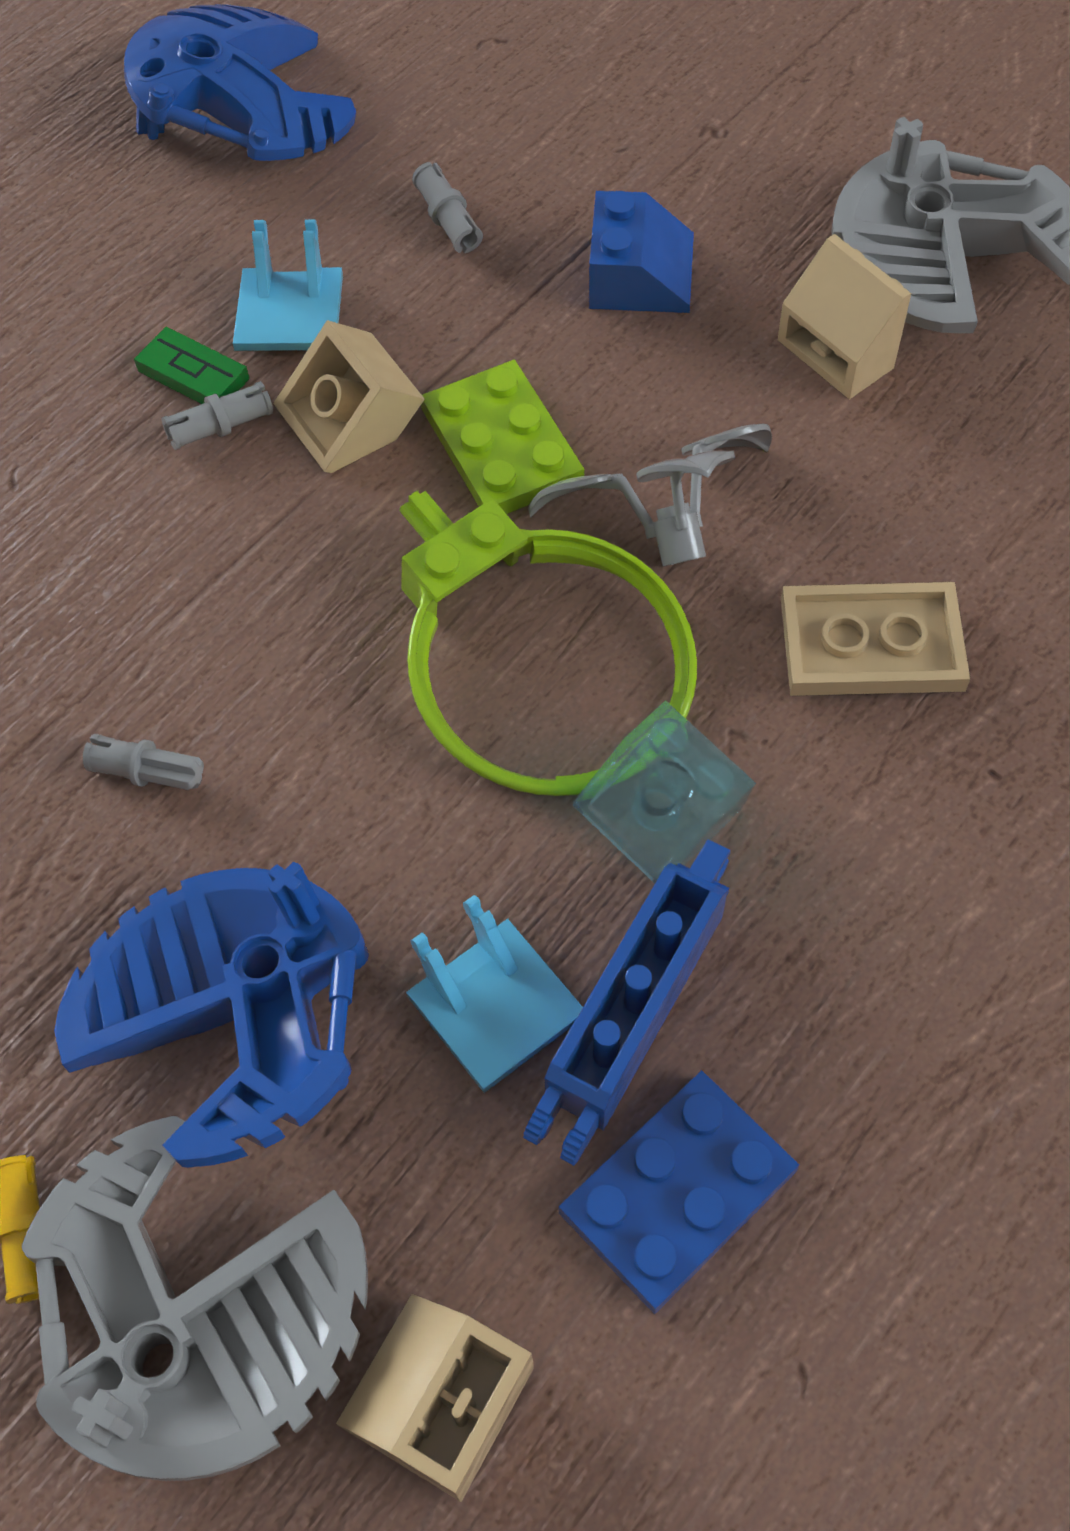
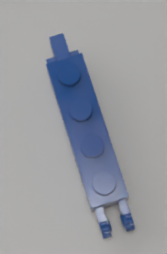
(632, 1000)

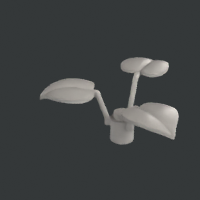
(677, 525)

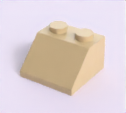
(347, 397)

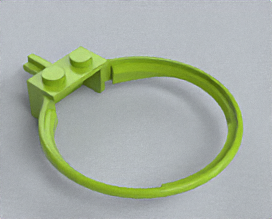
(473, 544)

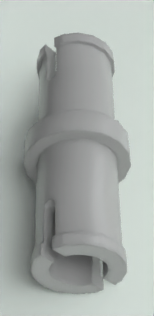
(447, 207)
(217, 415)

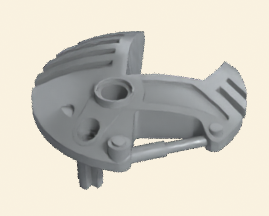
(923, 222)
(243, 1339)

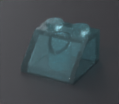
(663, 792)

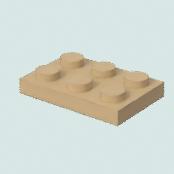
(874, 639)

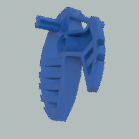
(222, 64)
(204, 963)

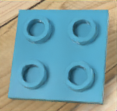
(285, 307)
(493, 1000)

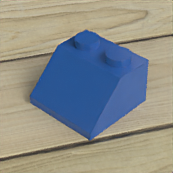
(638, 255)

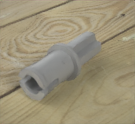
(142, 762)

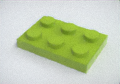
(500, 436)

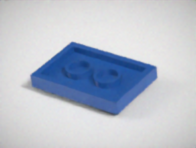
(678, 1191)

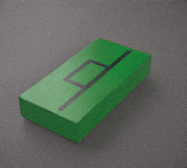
(190, 366)

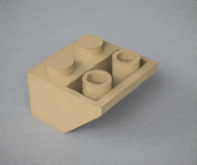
(845, 318)
(438, 1394)

